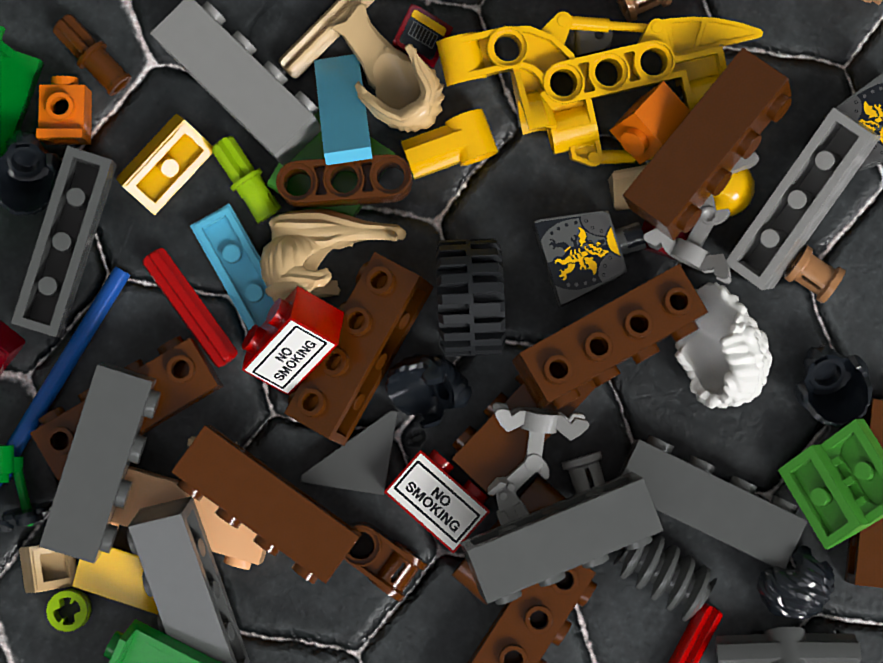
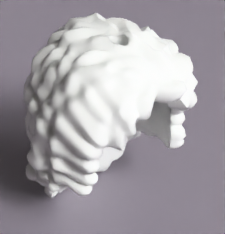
(727, 354)

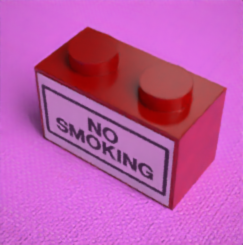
(292, 340)
(439, 499)

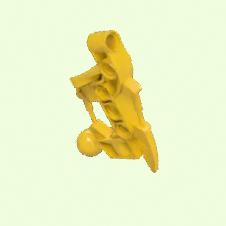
(689, 55)

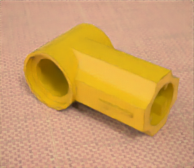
(461, 141)

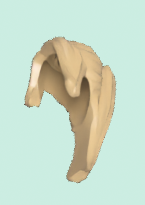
(404, 86)
(303, 241)

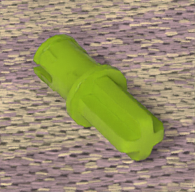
(245, 179)

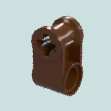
(384, 562)

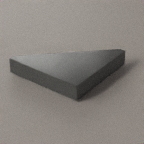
(361, 463)

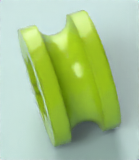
(80, 617)

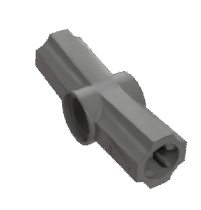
(788, 646)

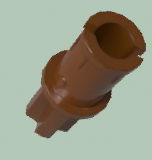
(91, 54)

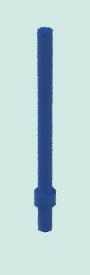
(67, 360)

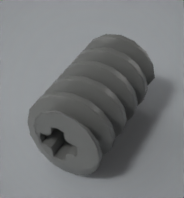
(668, 575)

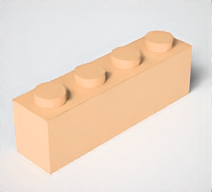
(154, 489)

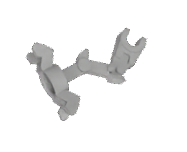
(690, 250)
(538, 424)

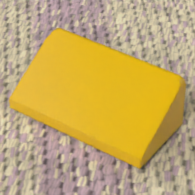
(165, 164)
(115, 577)

